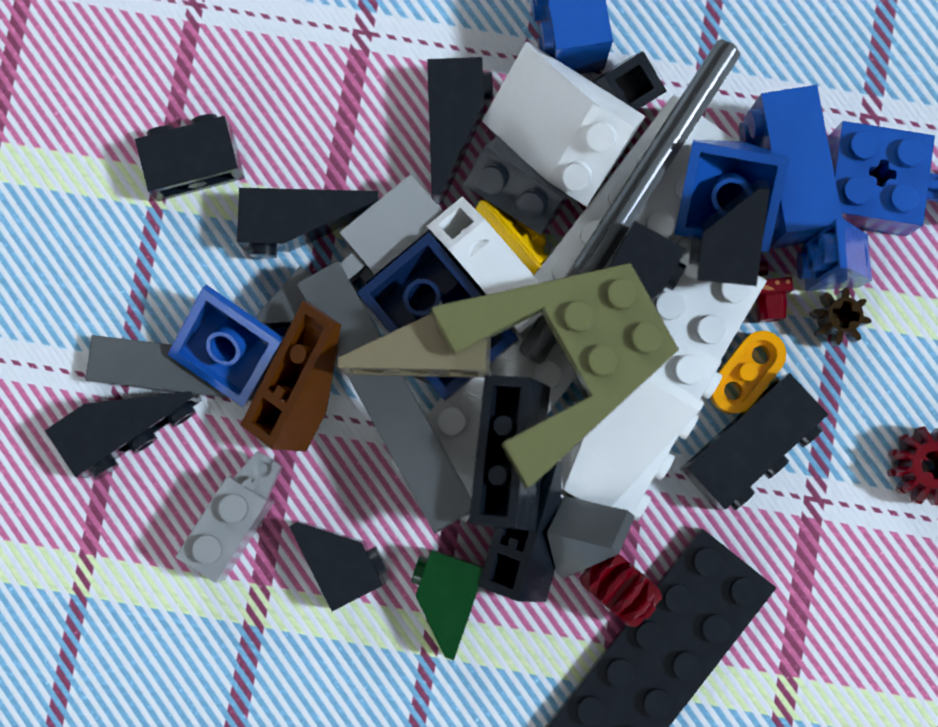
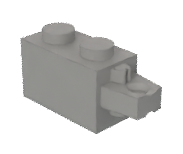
(387, 230)
(231, 519)

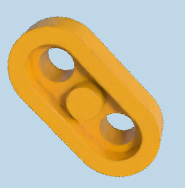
(747, 374)

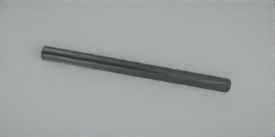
(642, 181)

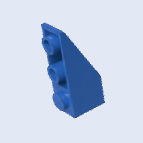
(835, 258)

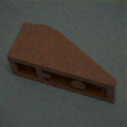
(296, 383)

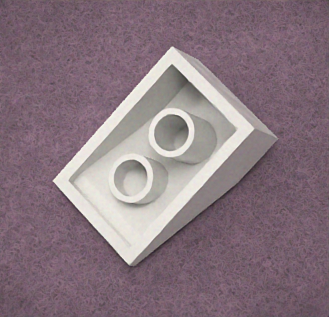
(561, 123)

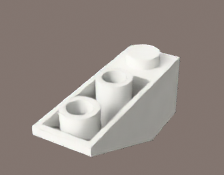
(481, 252)

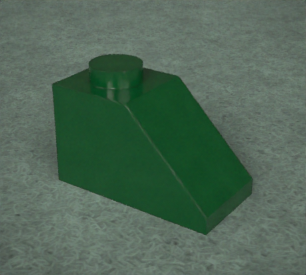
(446, 596)

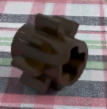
(848, 308)

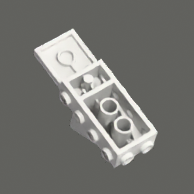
(634, 441)

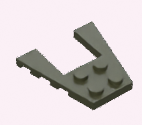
(605, 332)

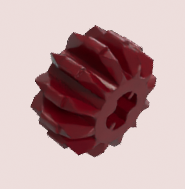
(914, 451)
(622, 589)

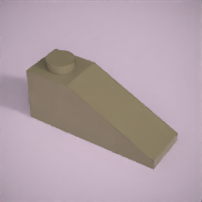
(416, 351)

